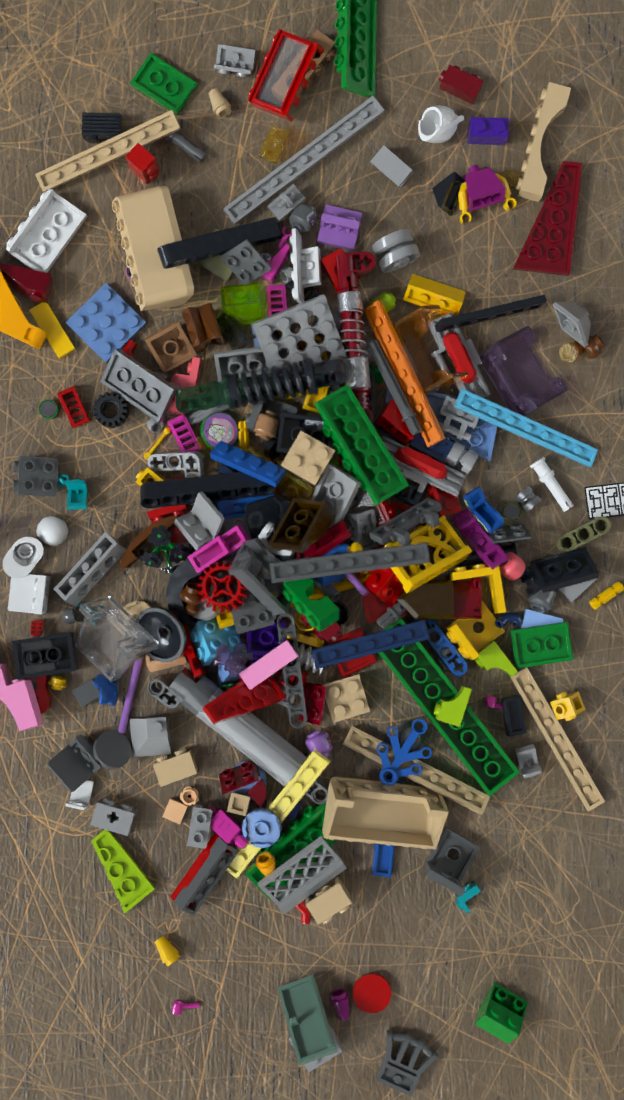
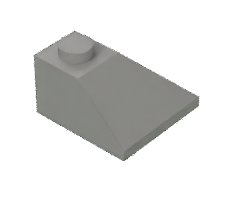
(573, 321)
(150, 736)

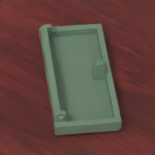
(306, 1020)

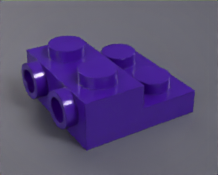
(263, 641)

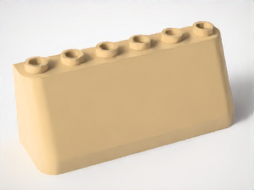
(145, 224)
(383, 813)

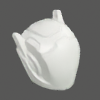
(438, 124)

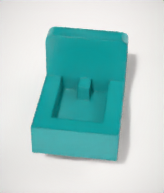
(77, 494)
(471, 890)

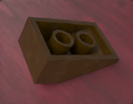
(302, 525)

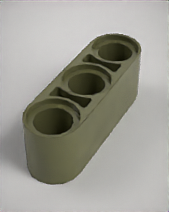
(592, 533)

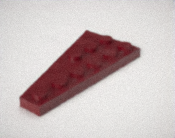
(552, 234)

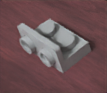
(199, 826)

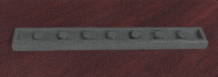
(349, 563)

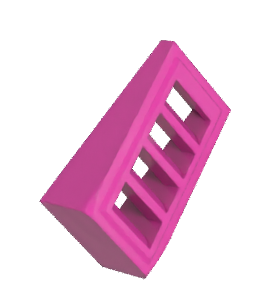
(276, 264)
(274, 288)
(182, 418)

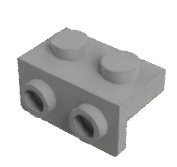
(235, 59)

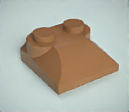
(170, 346)

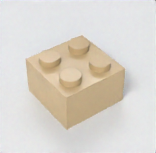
(307, 458)
(346, 698)
(328, 901)

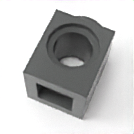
(86, 693)

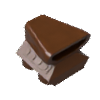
(202, 327)

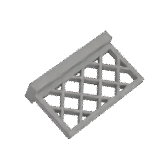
(306, 882)

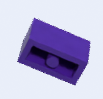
(488, 131)

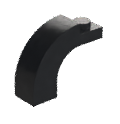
(180, 577)

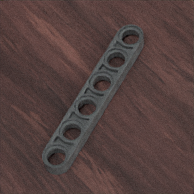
(292, 670)

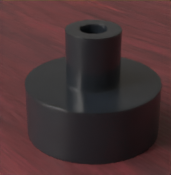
(270, 448)

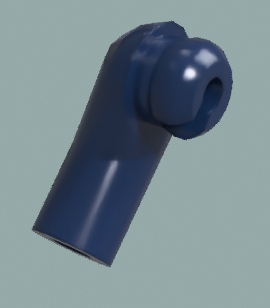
(515, 618)

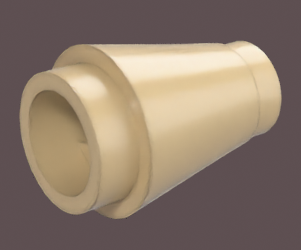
(220, 105)

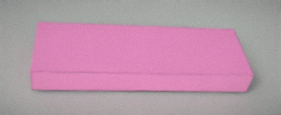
(268, 664)

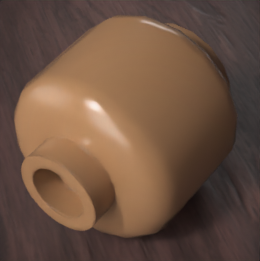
(266, 425)

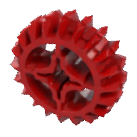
(218, 593)

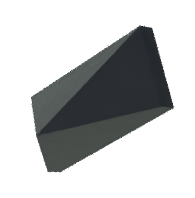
(447, 192)

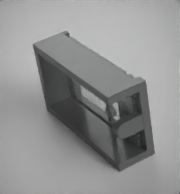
(253, 571)

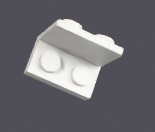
(29, 594)

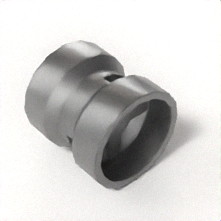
(526, 494)

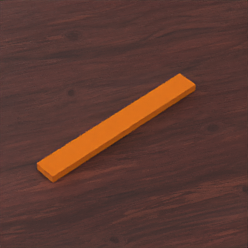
(404, 372)

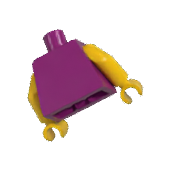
(482, 190)

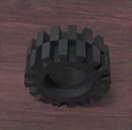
(108, 398)

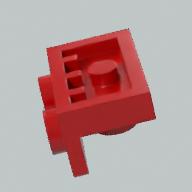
(449, 502)

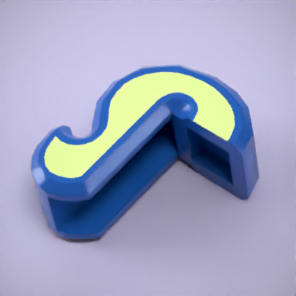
(483, 510)

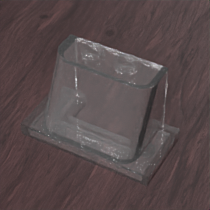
(111, 637)

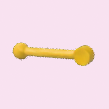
(167, 430)

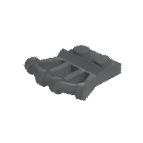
(399, 1074)

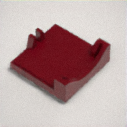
(467, 599)

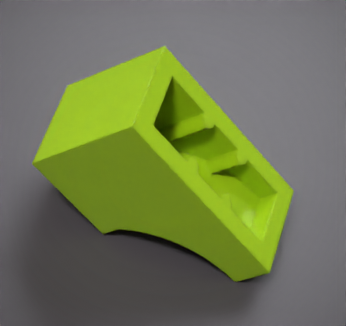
(493, 657)
(453, 710)

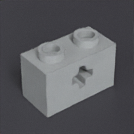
(103, 819)

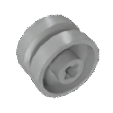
(396, 250)

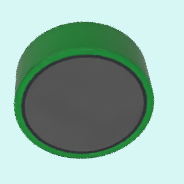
(48, 409)

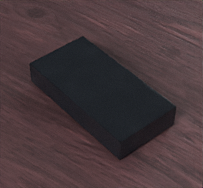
(513, 715)

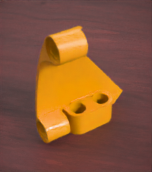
(13, 320)

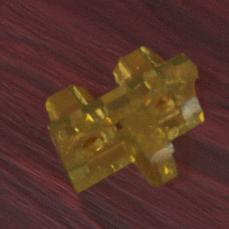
(278, 138)

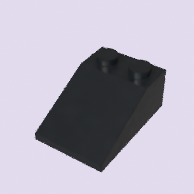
(292, 425)
(45, 655)

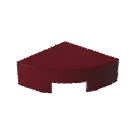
(258, 792)

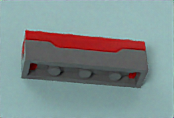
(204, 874)

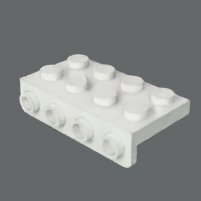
(46, 232)

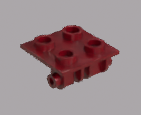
(314, 701)
(238, 777)

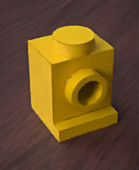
(144, 475)

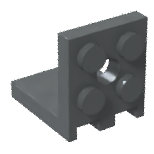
(450, 871)

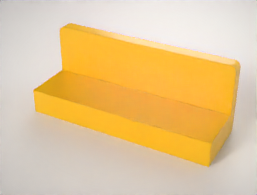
(429, 292)

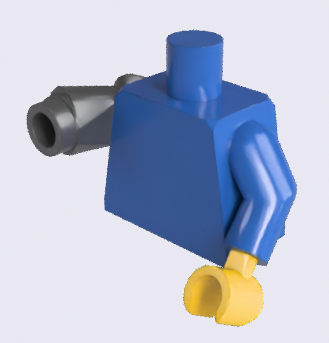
(325, 583)

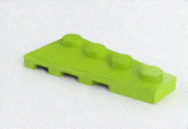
(125, 875)

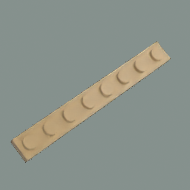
(107, 151)
(557, 739)
(429, 776)

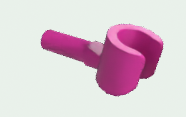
(284, 238)
(492, 702)
(178, 1006)

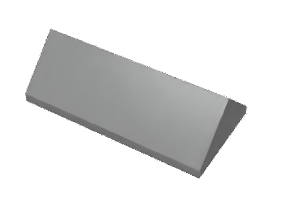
(243, 360)

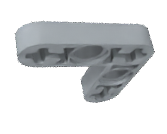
(184, 463)

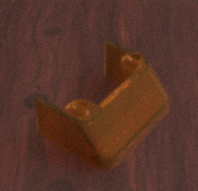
(410, 331)

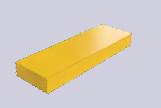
(55, 333)

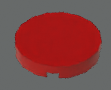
(371, 993)

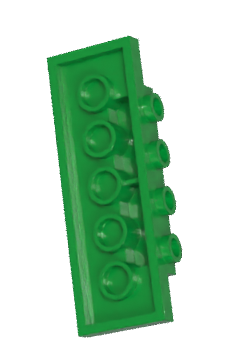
(356, 45)
(360, 445)
(292, 841)

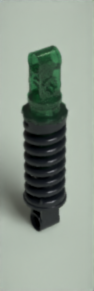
(239, 391)

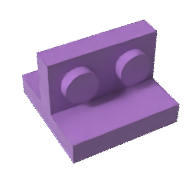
(339, 227)

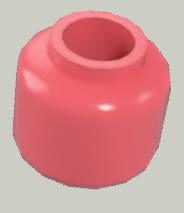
(513, 567)

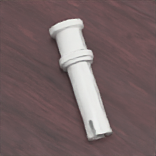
(547, 476)

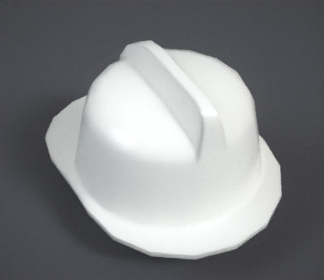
(22, 557)

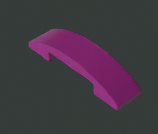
(478, 539)

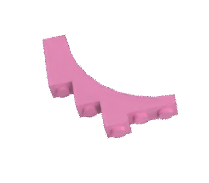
(20, 700)

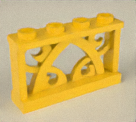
(451, 559)

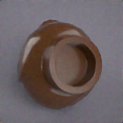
(594, 346)
(190, 595)

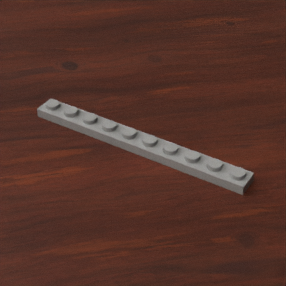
(303, 160)

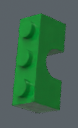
(318, 612)

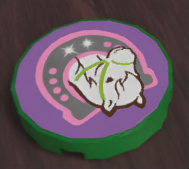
(219, 427)

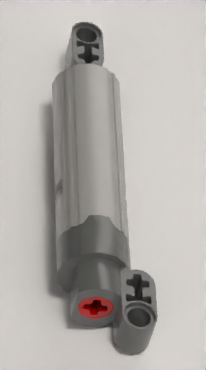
(244, 732)

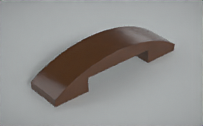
(131, 555)

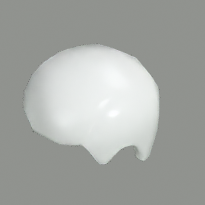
(52, 531)

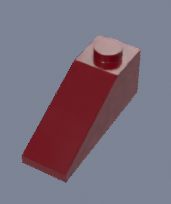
(30, 283)

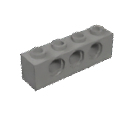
(90, 569)

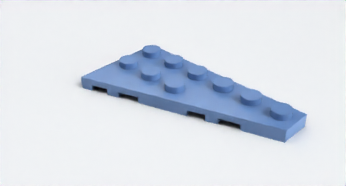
(482, 436)

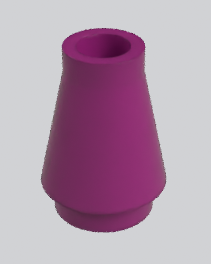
(340, 1003)

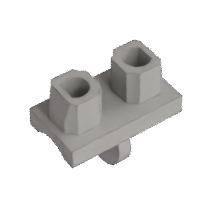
(286, 202)

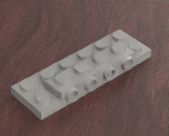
(337, 490)

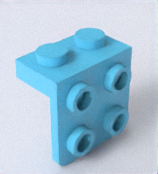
(208, 636)

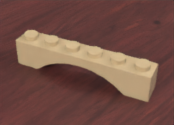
(534, 178)

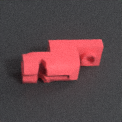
(194, 369)

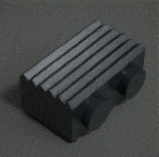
(100, 126)

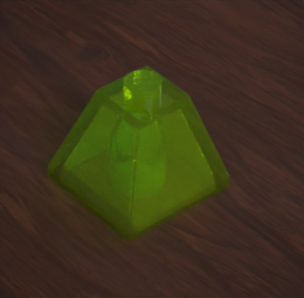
(242, 302)

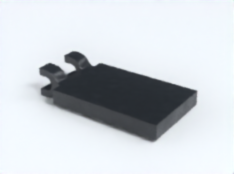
(559, 571)

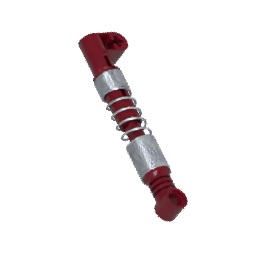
(351, 302)

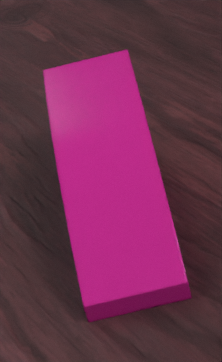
(218, 549)

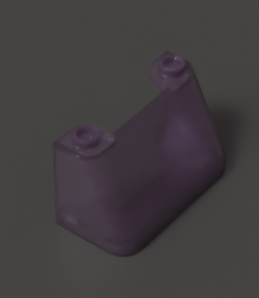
(519, 374)

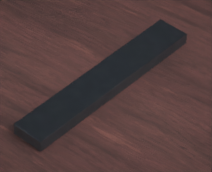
(490, 313)

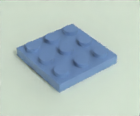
(106, 322)

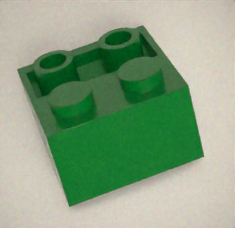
(502, 1013)

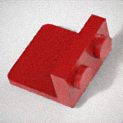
(385, 585)

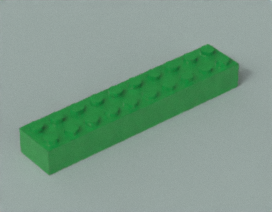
(469, 741)

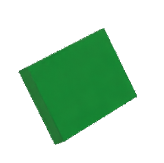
(163, 83)
(541, 645)

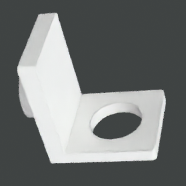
(81, 796)

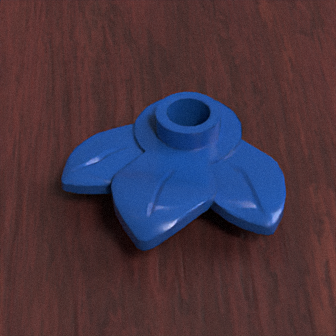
(108, 690)

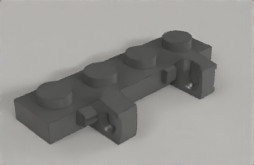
(397, 527)

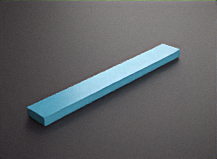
(525, 428)

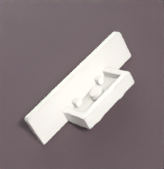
(306, 266)

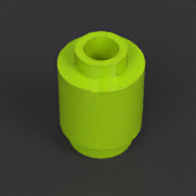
(387, 299)

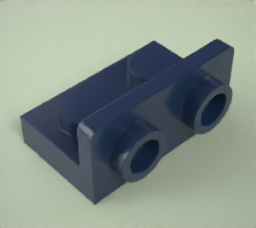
(437, 452)

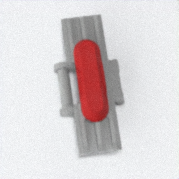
(463, 356)
(424, 468)

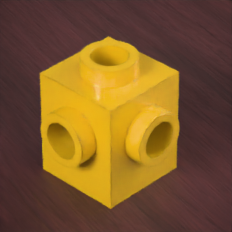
(567, 705)

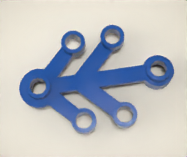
(401, 754)

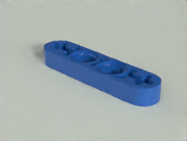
(442, 643)

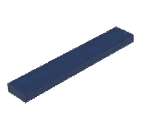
(370, 644)

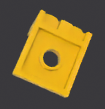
(494, 583)
(470, 642)

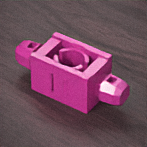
(227, 828)

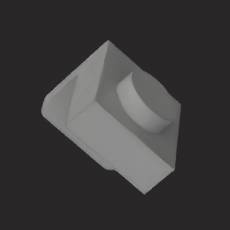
(528, 761)

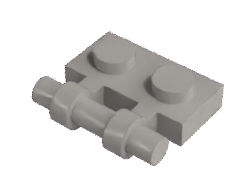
(452, 413)

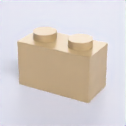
(175, 767)

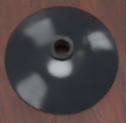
(166, 630)

